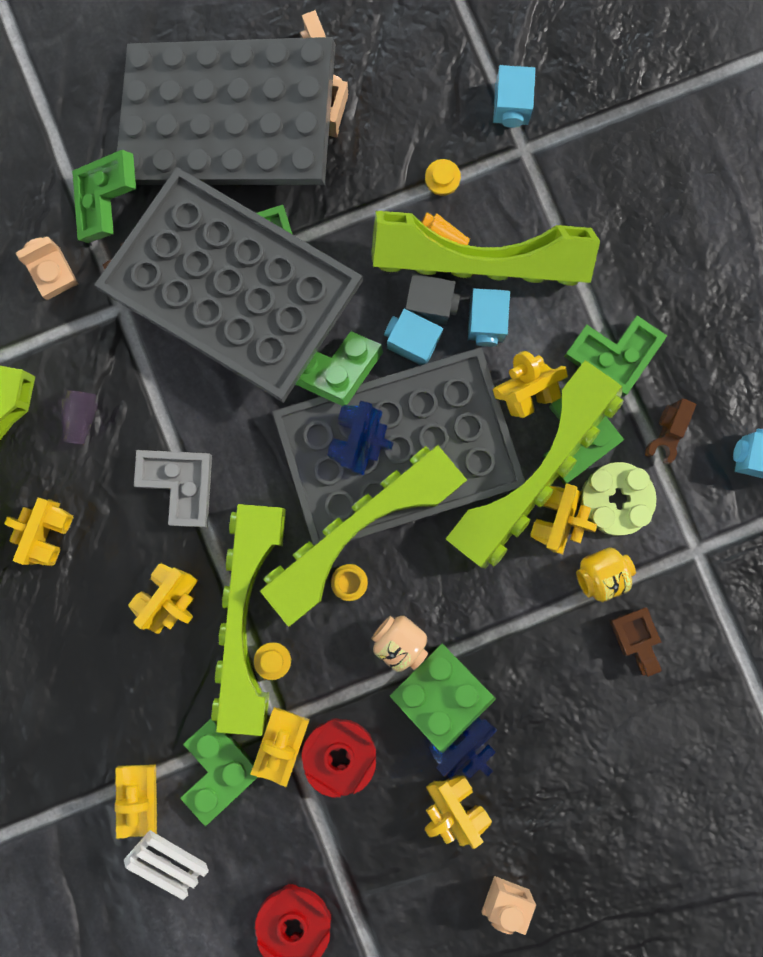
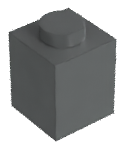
(432, 298)

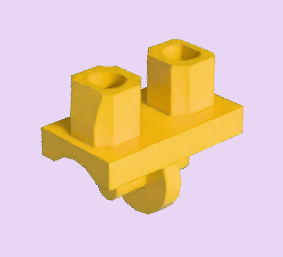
(529, 378)
(32, 530)
(556, 534)
(167, 603)
(280, 746)
(135, 800)
(453, 818)

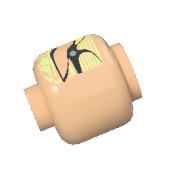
(400, 643)

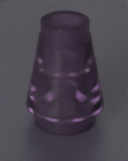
(77, 415)

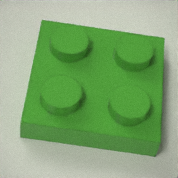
(442, 698)

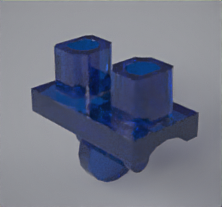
(364, 440)
(455, 757)

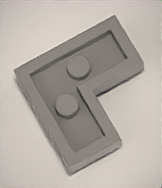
(186, 476)

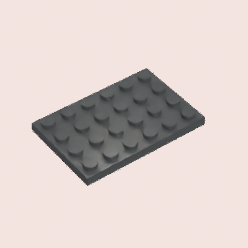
(229, 110)
(229, 283)
(423, 406)

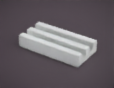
(157, 877)

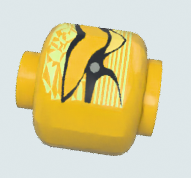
(605, 574)

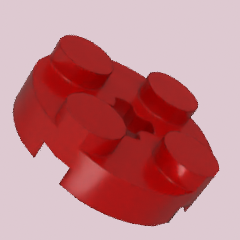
(343, 779)
(293, 903)

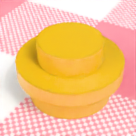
(442, 177)
(349, 582)
(272, 661)

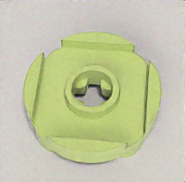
(634, 484)

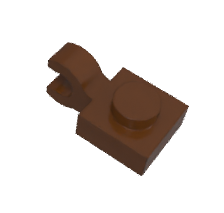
(675, 423)
(636, 635)

